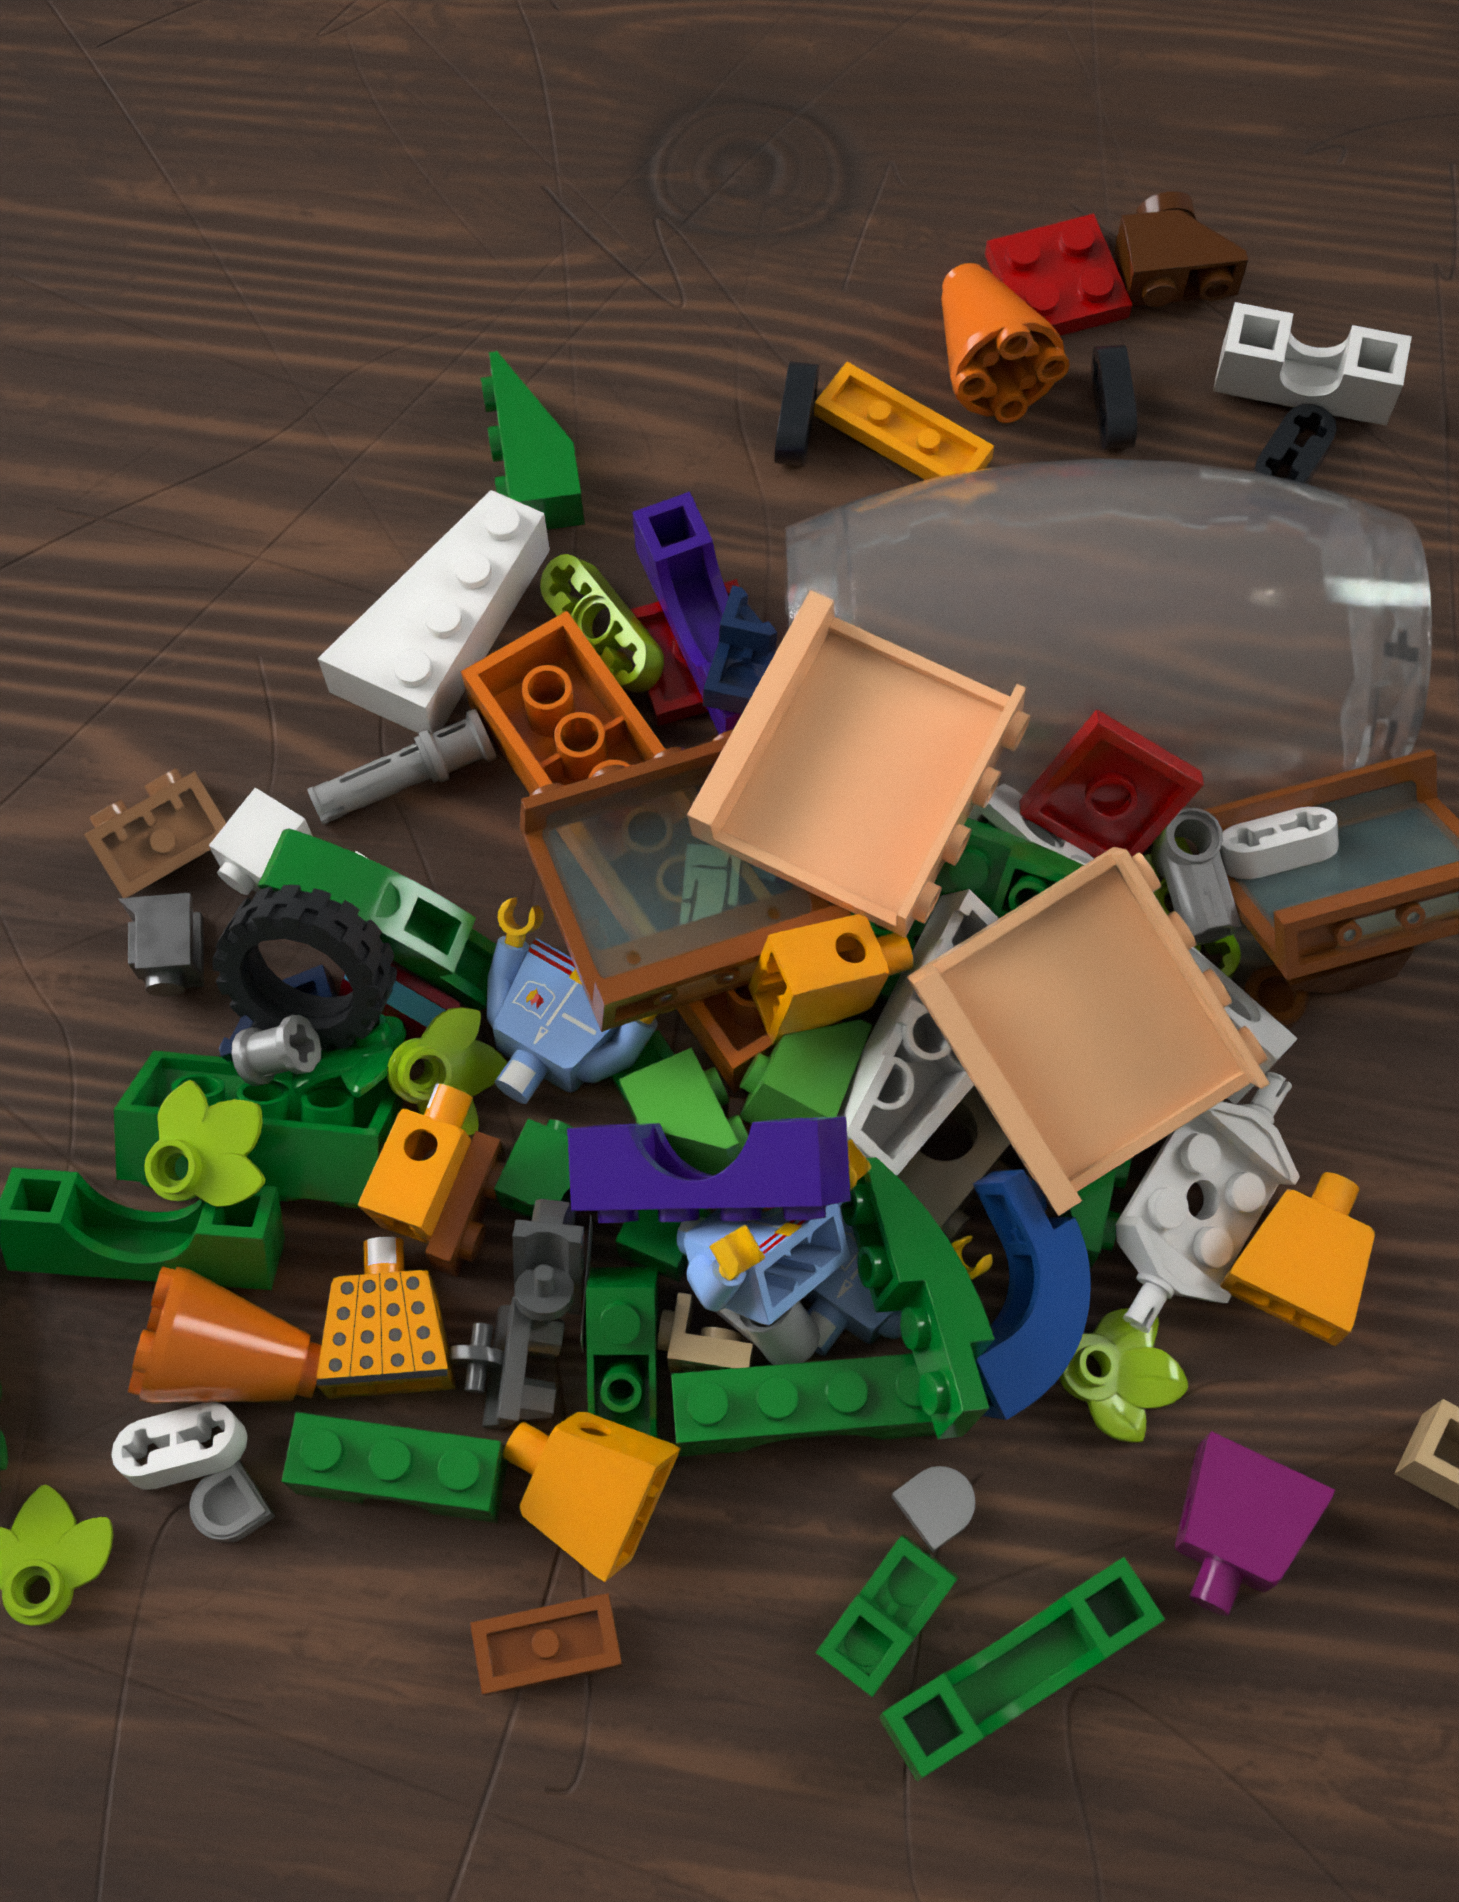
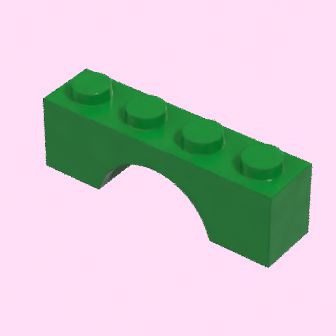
(67, 1228)
(789, 1401)
(1020, 1669)

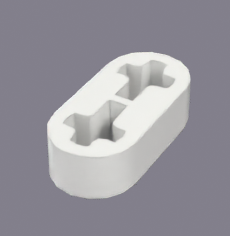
(1279, 842)
(179, 1443)

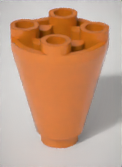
(997, 345)
(218, 1347)

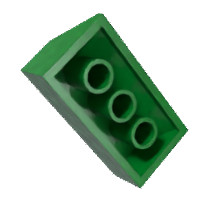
(309, 1141)

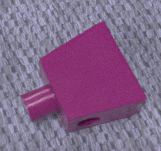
(1244, 1520)

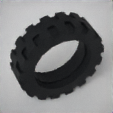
(324, 926)

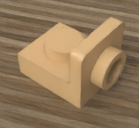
(688, 1352)

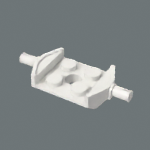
(1238, 1165)

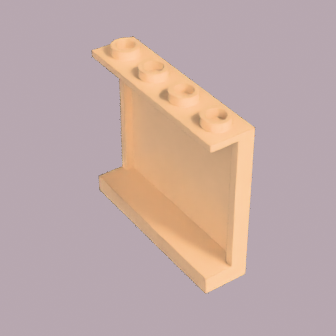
(857, 768)
(1089, 1024)

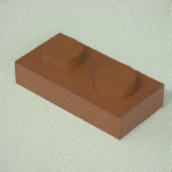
(459, 1229)
(546, 1644)

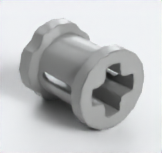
(285, 1048)

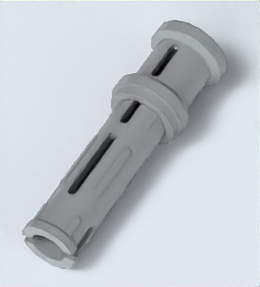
(430, 757)

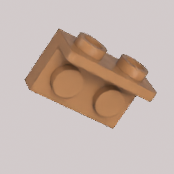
(156, 834)

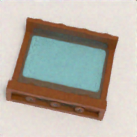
(1383, 887)
(642, 899)

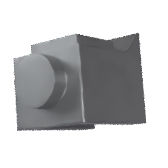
(165, 942)

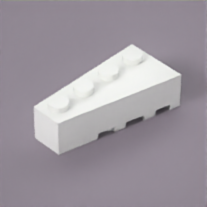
(439, 617)
(907, 1069)

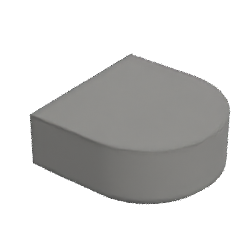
(937, 1504)
(229, 1505)

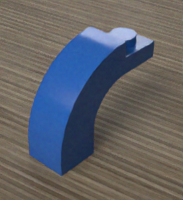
(1044, 1298)

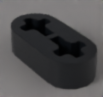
(1114, 396)
(796, 413)
(1282, 446)

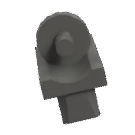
(549, 1262)
(510, 1394)

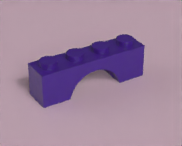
(687, 583)
(782, 1164)

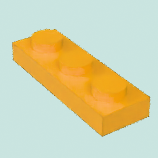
(899, 426)

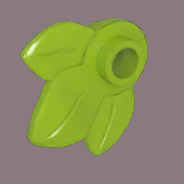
(449, 1059)
(213, 1142)
(1130, 1379)
(49, 1547)

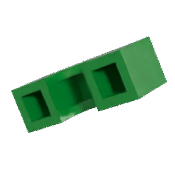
(541, 1171)
(396, 1464)

